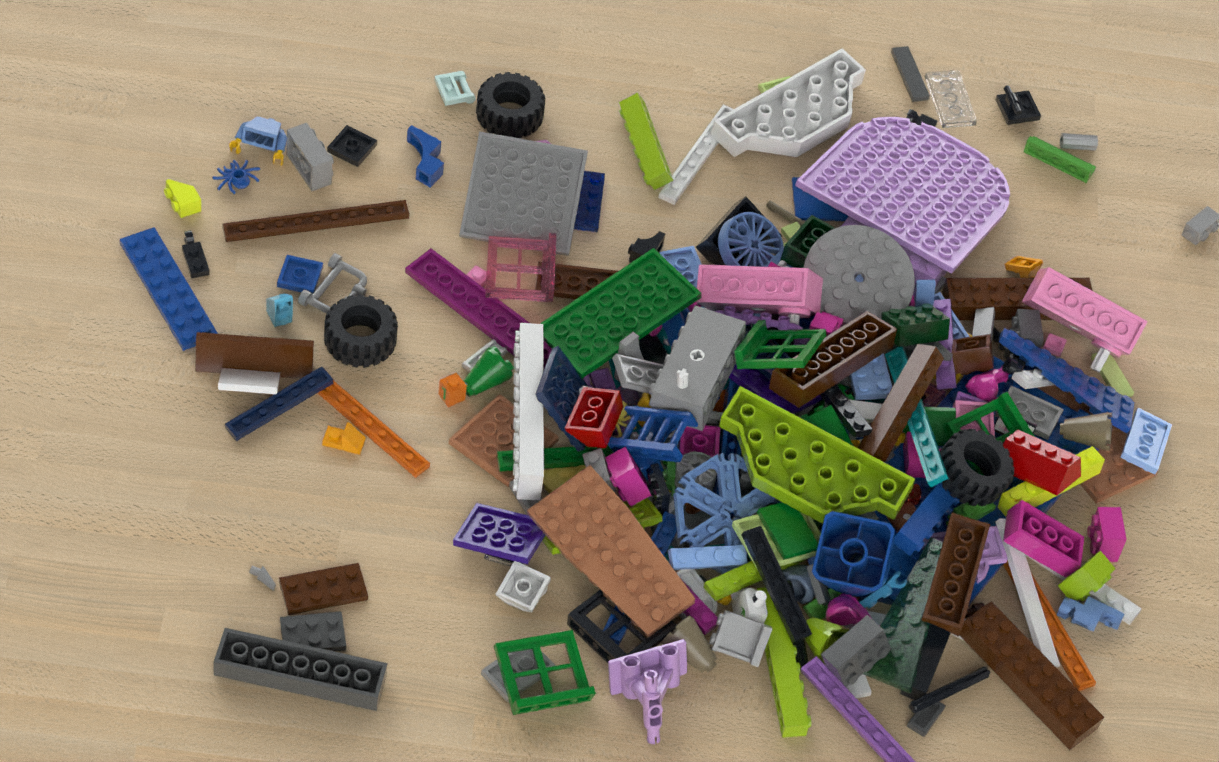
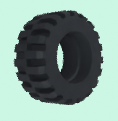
(512, 89)
(360, 312)
(988, 456)

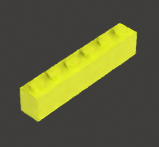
(1090, 466)

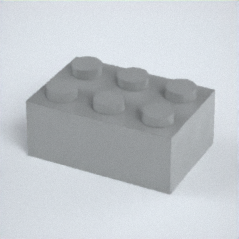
(309, 156)

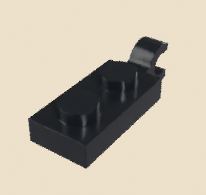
(194, 256)

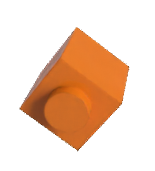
(452, 389)

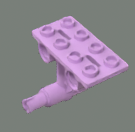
(647, 677)

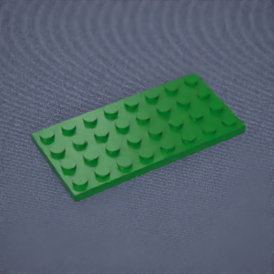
(627, 302)

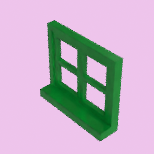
(758, 338)
(1006, 410)
(549, 699)

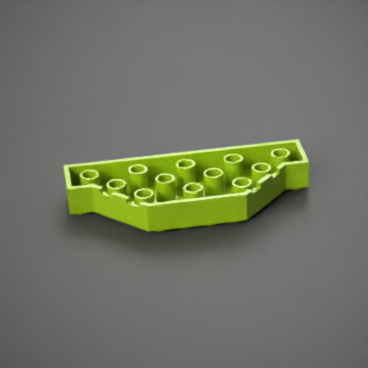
(810, 465)

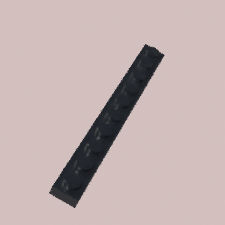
(834, 396)

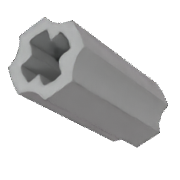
(1078, 141)

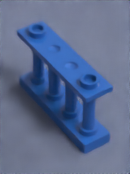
(653, 449)

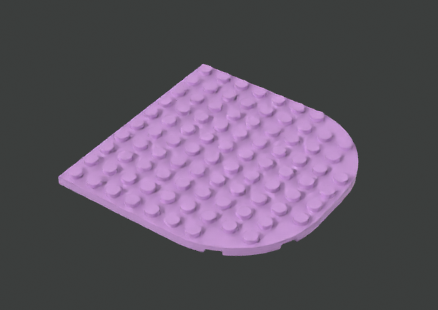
(912, 186)

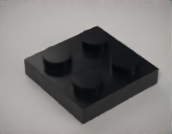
(352, 146)
(658, 489)

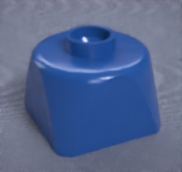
(851, 534)

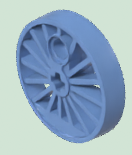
(748, 242)

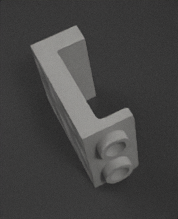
(740, 637)

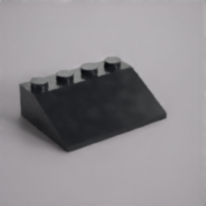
(709, 244)

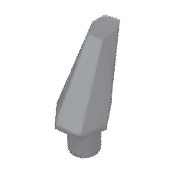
(263, 576)

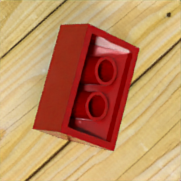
(595, 416)

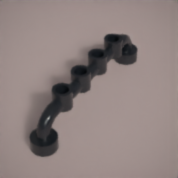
(1012, 362)

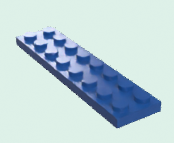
(167, 286)

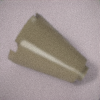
(1089, 430)
(697, 648)

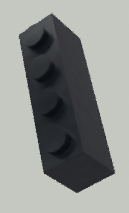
(931, 654)

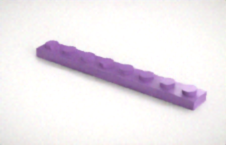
(854, 712)

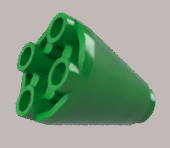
(488, 372)

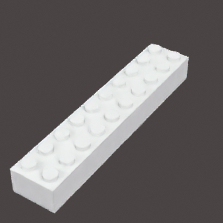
(528, 413)

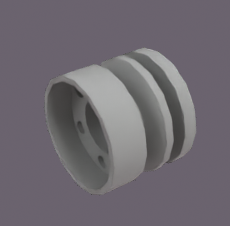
(691, 461)

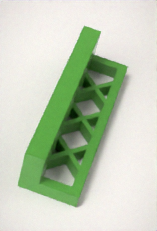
(1059, 159)

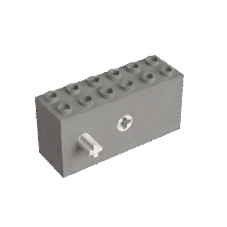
(698, 364)

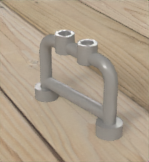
(337, 265)

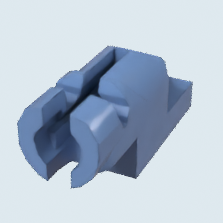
(1090, 613)

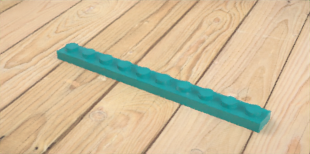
(920, 427)

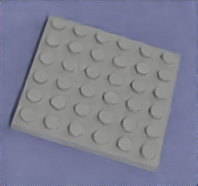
(523, 190)

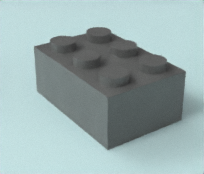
(856, 651)

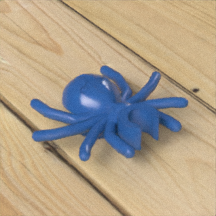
(236, 176)

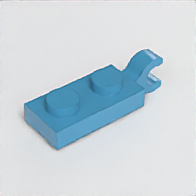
(871, 599)

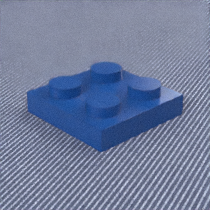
(299, 274)

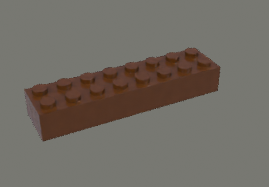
(1000, 293)
(835, 359)
(1031, 675)

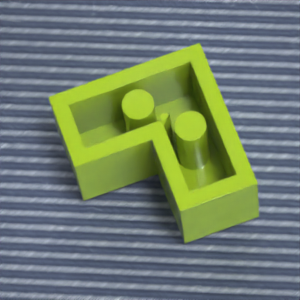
(1088, 577)

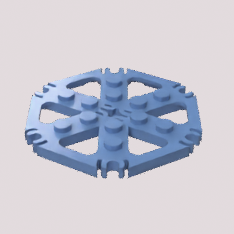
(717, 505)

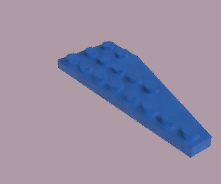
(1073, 380)

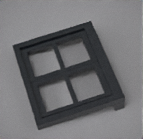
(600, 640)

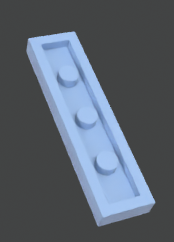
(707, 557)

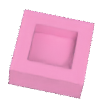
(478, 275)
(1055, 344)

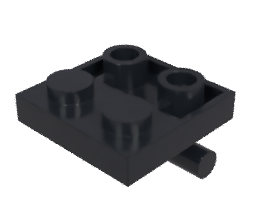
(1017, 106)

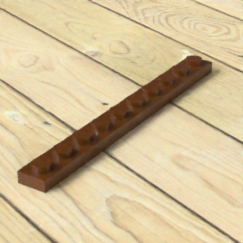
(315, 221)

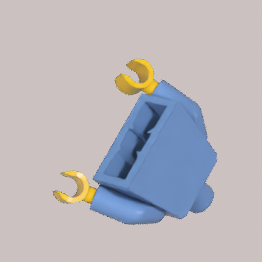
(263, 134)

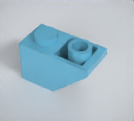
(280, 309)

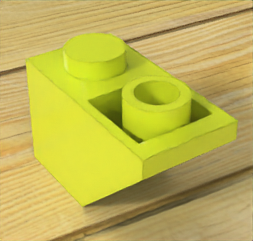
(183, 198)

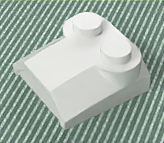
(523, 587)

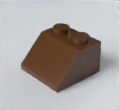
(972, 354)

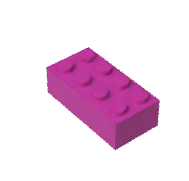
(1043, 538)

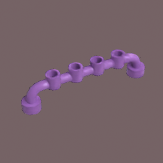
(782, 323)

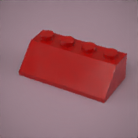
(1042, 462)

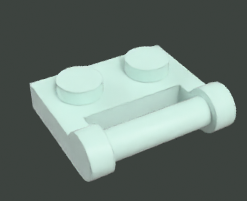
(449, 90)

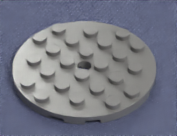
(864, 251)

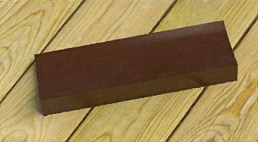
(287, 356)
(955, 573)

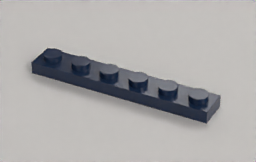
(279, 403)

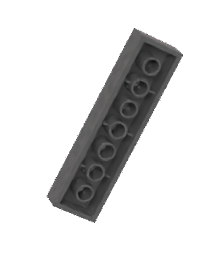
(300, 669)

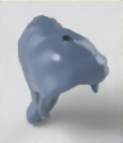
(801, 583)

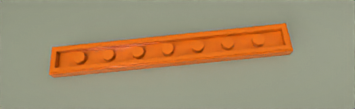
(375, 429)
(1064, 647)

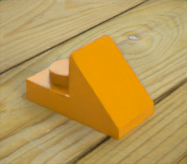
(1024, 266)
(344, 439)

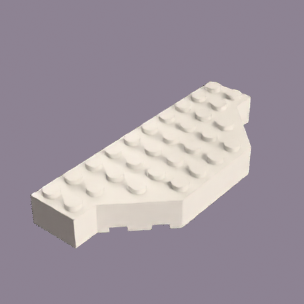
(795, 112)

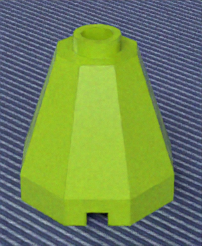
(823, 635)

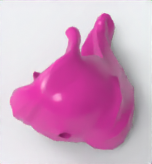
(986, 384)
(845, 610)

